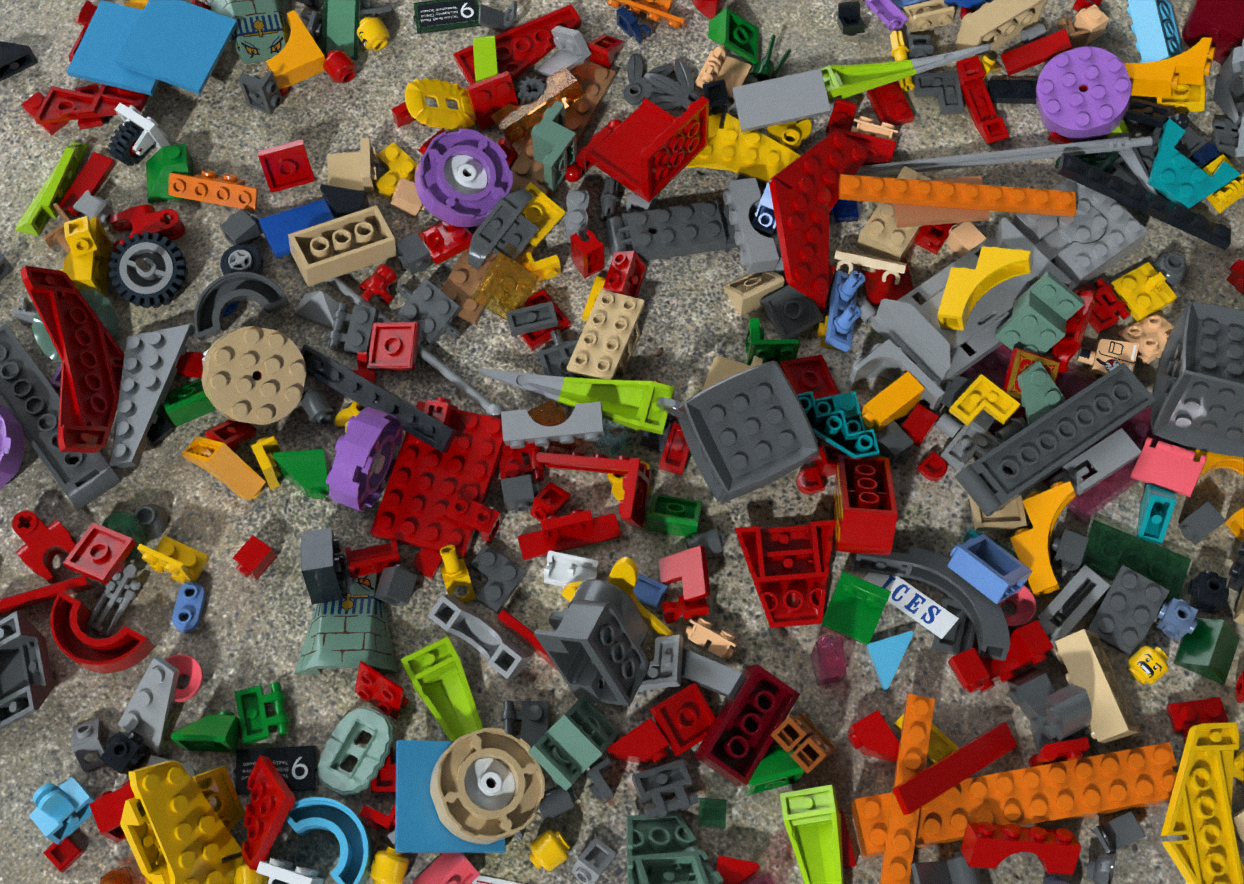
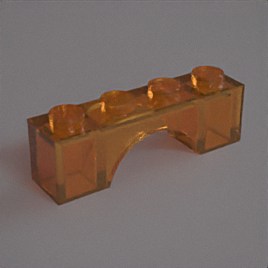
(518, 121)

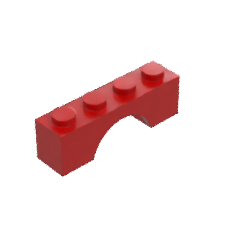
(989, 844)

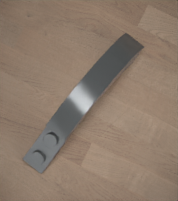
(932, 569)

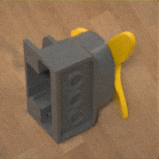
(602, 636)

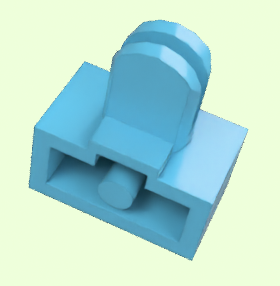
(61, 808)

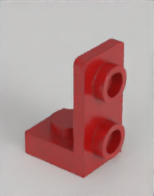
(475, 516)

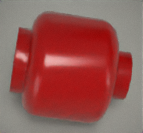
(339, 66)

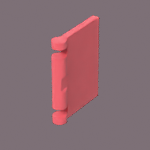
(1168, 467)

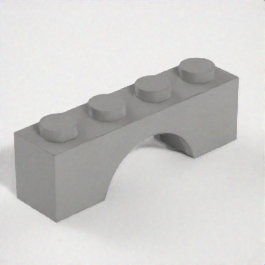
(757, 251)
(584, 423)
(493, 645)

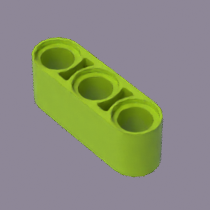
(485, 57)

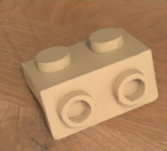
(928, 15)

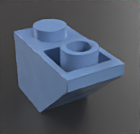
(764, 216)

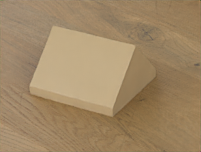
(752, 288)

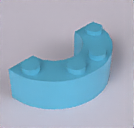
(354, 839)

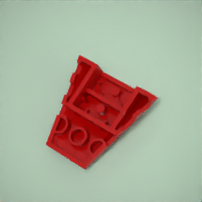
(789, 570)

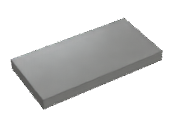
(781, 100)

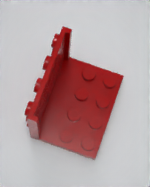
(653, 146)

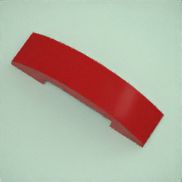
(979, 102)

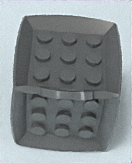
(1202, 381)
(745, 430)

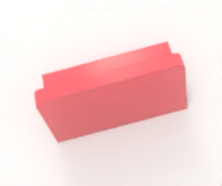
(448, 869)

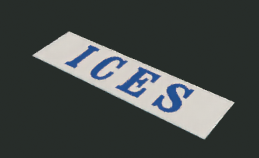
(915, 603)

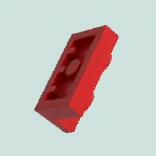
(625, 273)

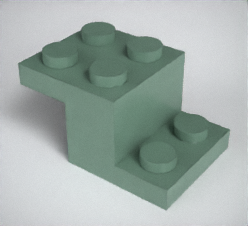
(554, 145)
(1040, 316)
(574, 742)

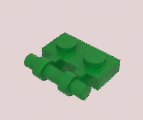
(253, 713)

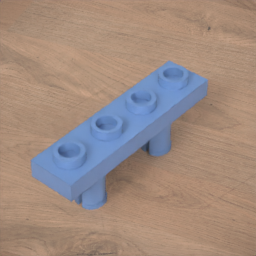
(843, 309)

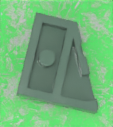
(1038, 392)

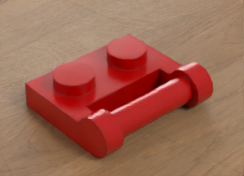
(1060, 752)

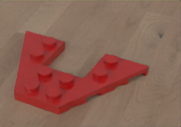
(72, 105)

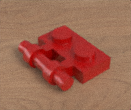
(1103, 315)
(512, 463)

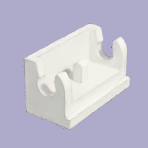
(568, 568)

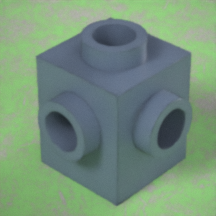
(1176, 618)

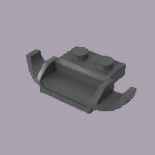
(503, 230)

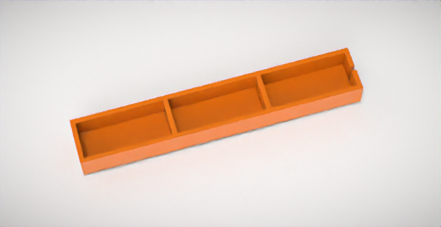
(1030, 797)

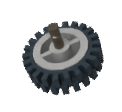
(148, 270)

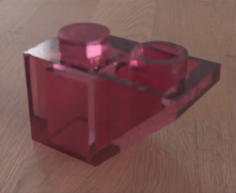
(828, 660)

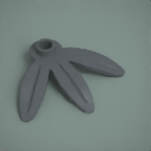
(640, 84)
(680, 93)

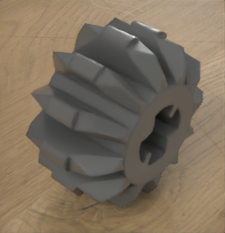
(530, 90)

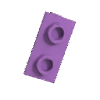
(888, 13)

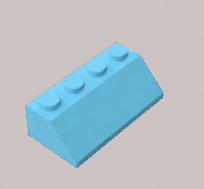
(1155, 29)

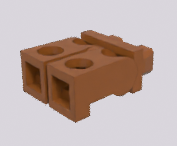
(810, 740)

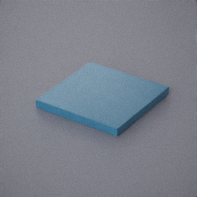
(177, 43)
(102, 44)
(416, 817)

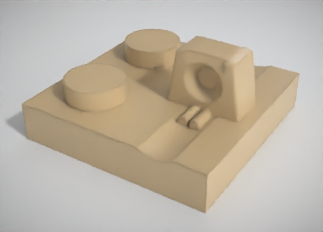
(1009, 517)

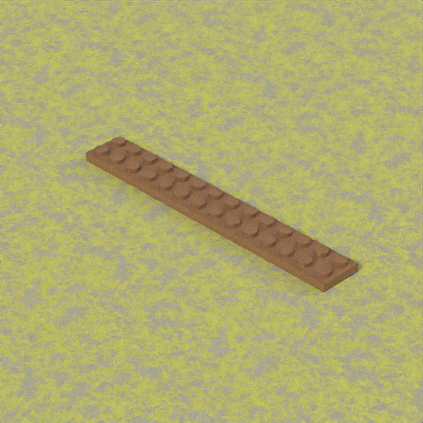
(595, 83)

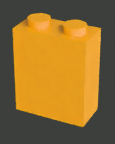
(892, 403)

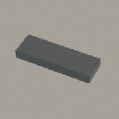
(710, 674)

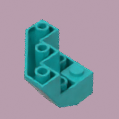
(840, 423)

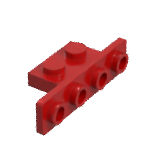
(568, 533)

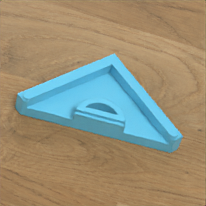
(887, 655)

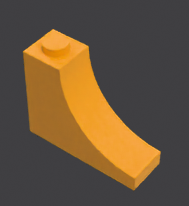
(299, 58)
(225, 466)

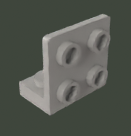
(572, 51)

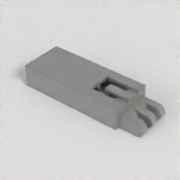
(1105, 457)
(1072, 603)

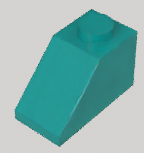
(1155, 513)

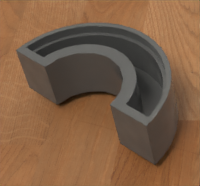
(234, 288)
(1050, 711)

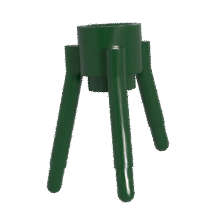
(765, 69)

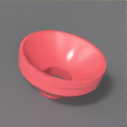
(1025, 608)
(191, 668)

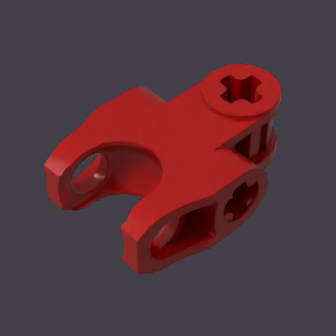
(146, 219)
(41, 542)

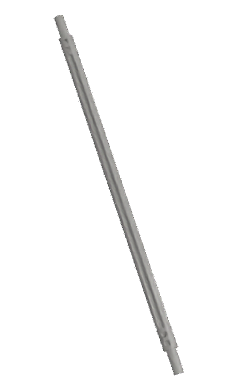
(1005, 156)

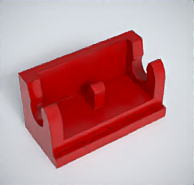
(933, 236)
(587, 255)
(372, 559)

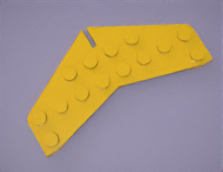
(743, 153)
(1203, 808)
(185, 825)

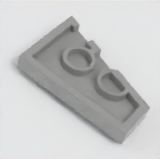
(151, 703)

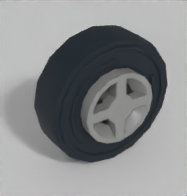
(244, 256)

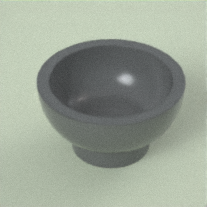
(1172, 267)
(153, 519)
(1101, 868)

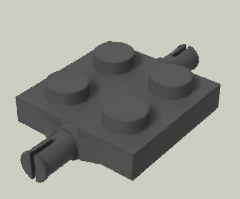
(431, 310)
(556, 358)

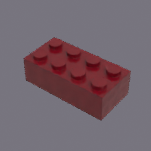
(745, 726)

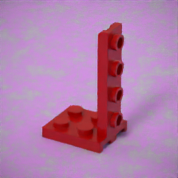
(635, 479)

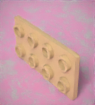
(607, 337)

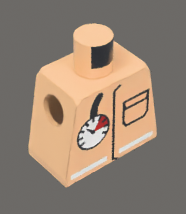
(1108, 356)

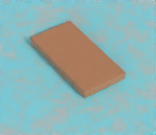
(918, 215)

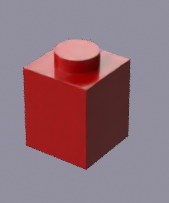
(919, 424)
(254, 558)

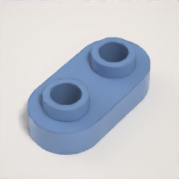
(189, 605)

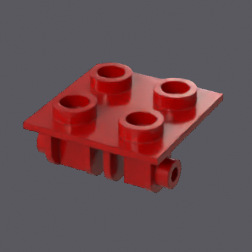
(380, 691)

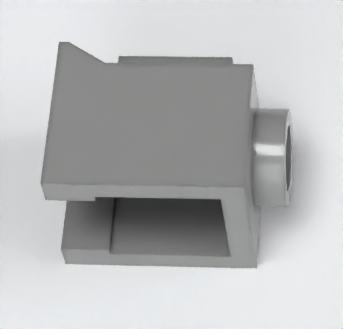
(94, 207)

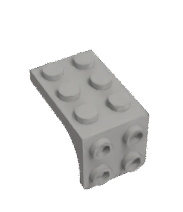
(890, 363)

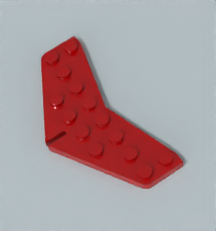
(801, 206)
(89, 360)

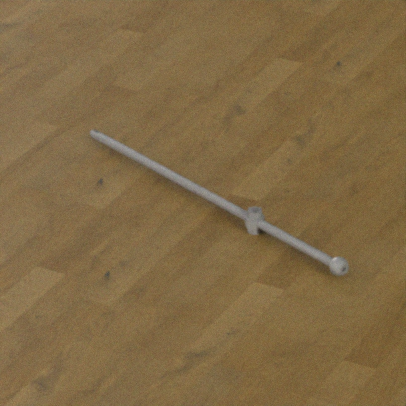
(492, 409)

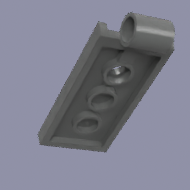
(1187, 145)

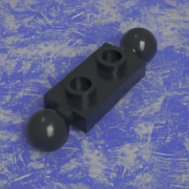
(1154, 114)

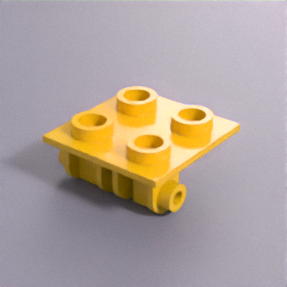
(1230, 192)

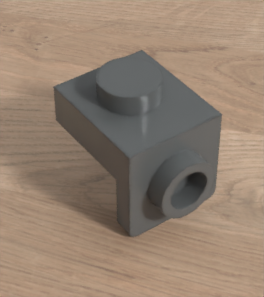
(919, 46)
(598, 785)

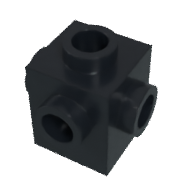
(1208, 592)
(125, 752)

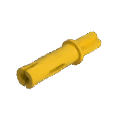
(899, 52)

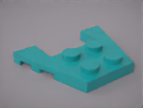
(1179, 177)

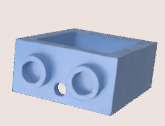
(989, 568)

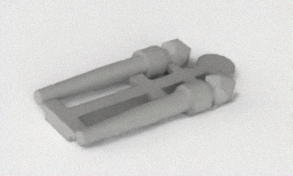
(129, 571)

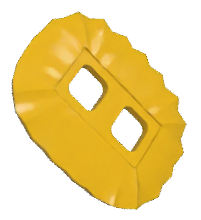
(442, 115)

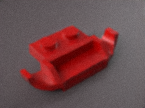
(1075, 331)

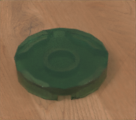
(127, 525)

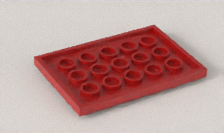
(428, 479)

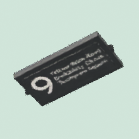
(294, 764)

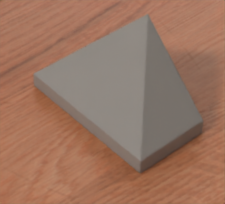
(317, 308)

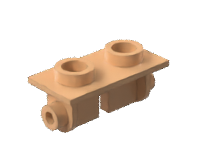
(866, 127)
(703, 631)

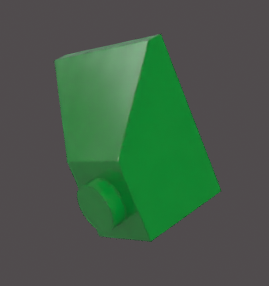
(735, 34)
(165, 161)
(306, 470)
(210, 734)
(774, 771)

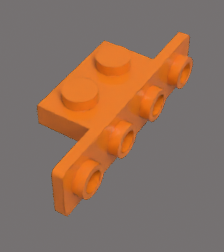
(653, 8)
(214, 189)

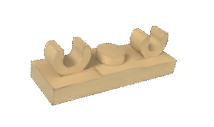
(870, 263)

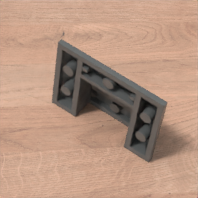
(23, 669)

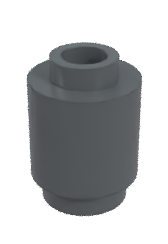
(316, 406)
(709, 539)
(556, 801)

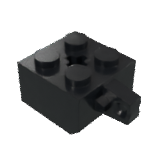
(323, 566)

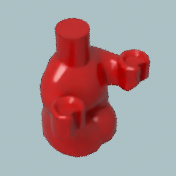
(378, 284)

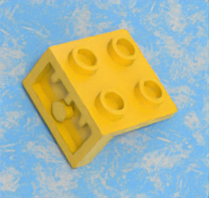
(175, 558)

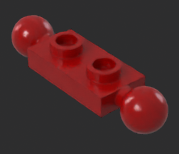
(575, 171)

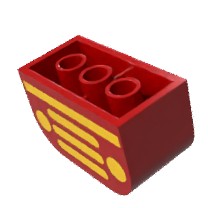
(864, 505)

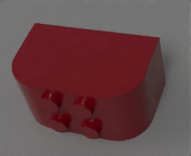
(1216, 20)

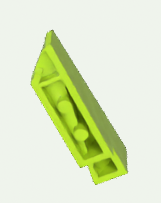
(53, 190)

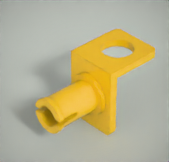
(455, 573)

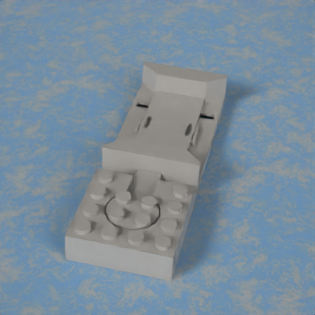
(1067, 247)

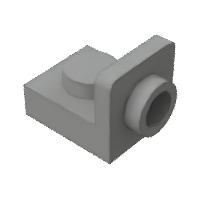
(593, 862)

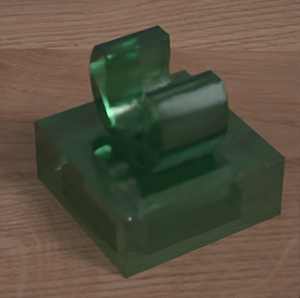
(712, 813)

